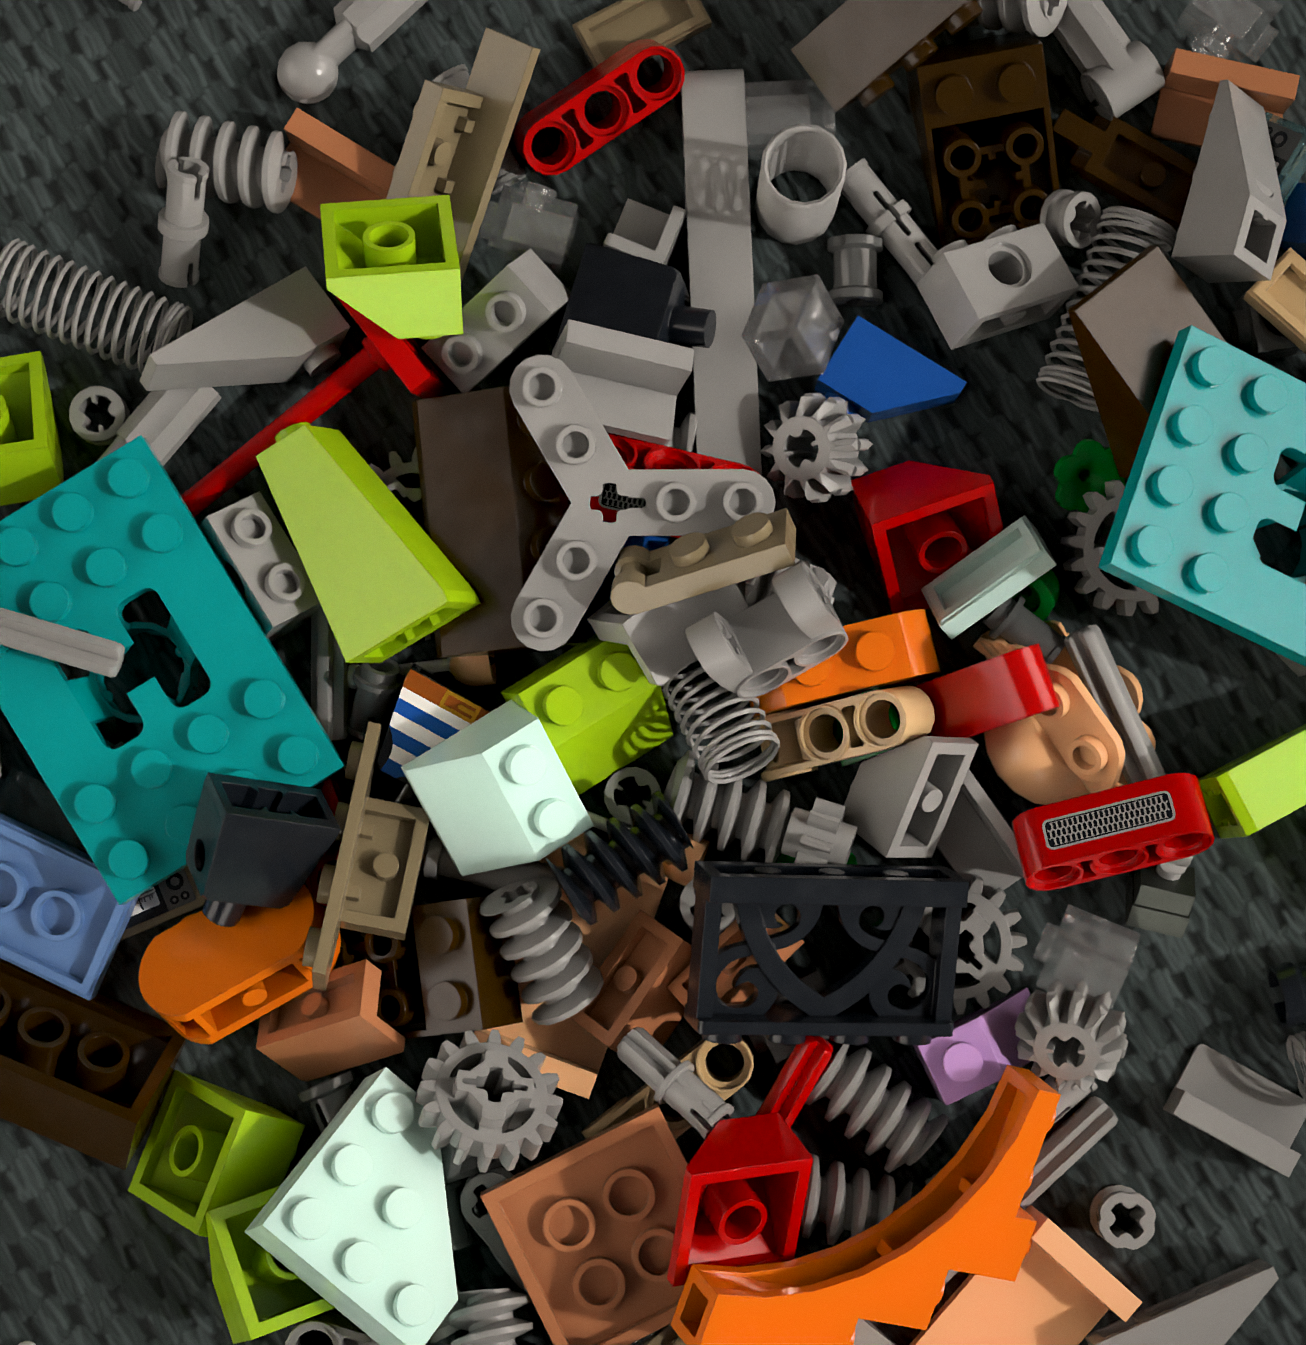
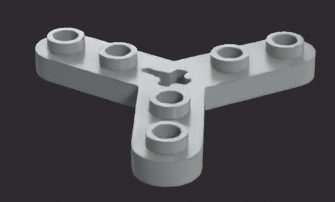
(584, 462)

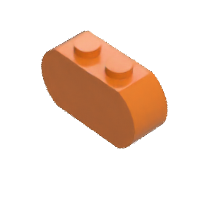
(878, 654)
(220, 977)

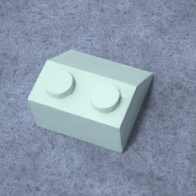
(498, 792)

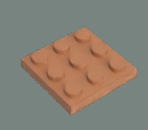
(597, 1232)

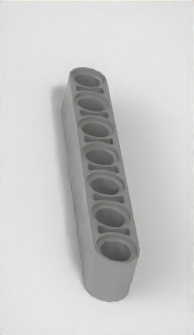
(721, 262)

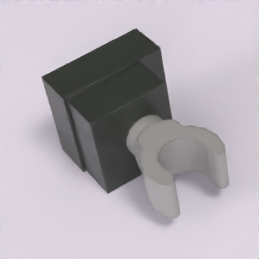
(1161, 897)

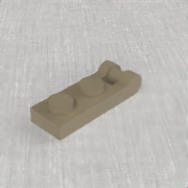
(703, 562)

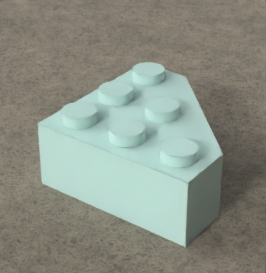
(369, 1217)

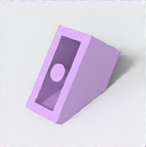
(977, 1050)

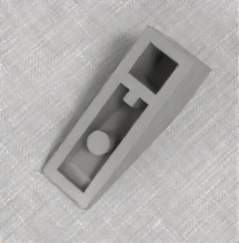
(257, 342)
(1196, 1316)

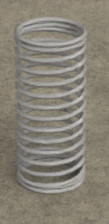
(805, 150)
(166, 326)
(1055, 373)
(718, 751)

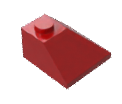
(922, 524)
(741, 1197)

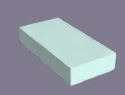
(988, 577)

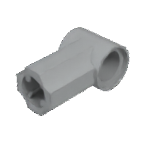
(1110, 65)

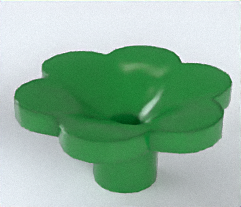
(1084, 472)

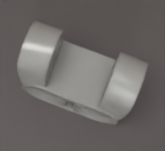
(771, 638)

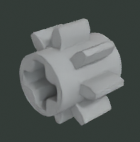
(819, 834)

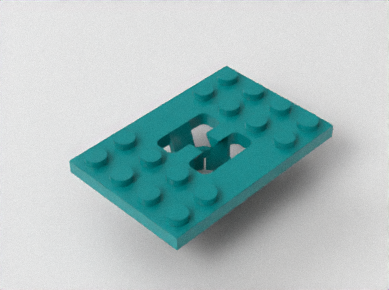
(1207, 487)
(78, 564)

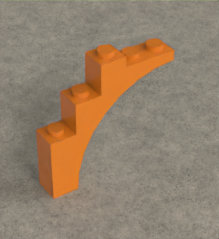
(898, 1268)

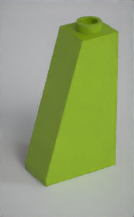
(360, 546)
(1258, 786)

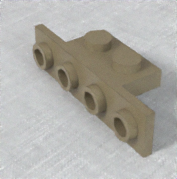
(464, 135)
(375, 867)

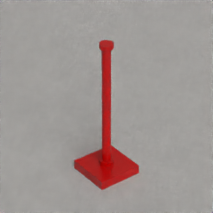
(379, 351)

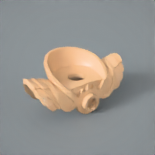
(1064, 748)

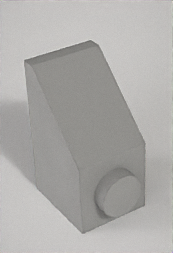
(908, 794)

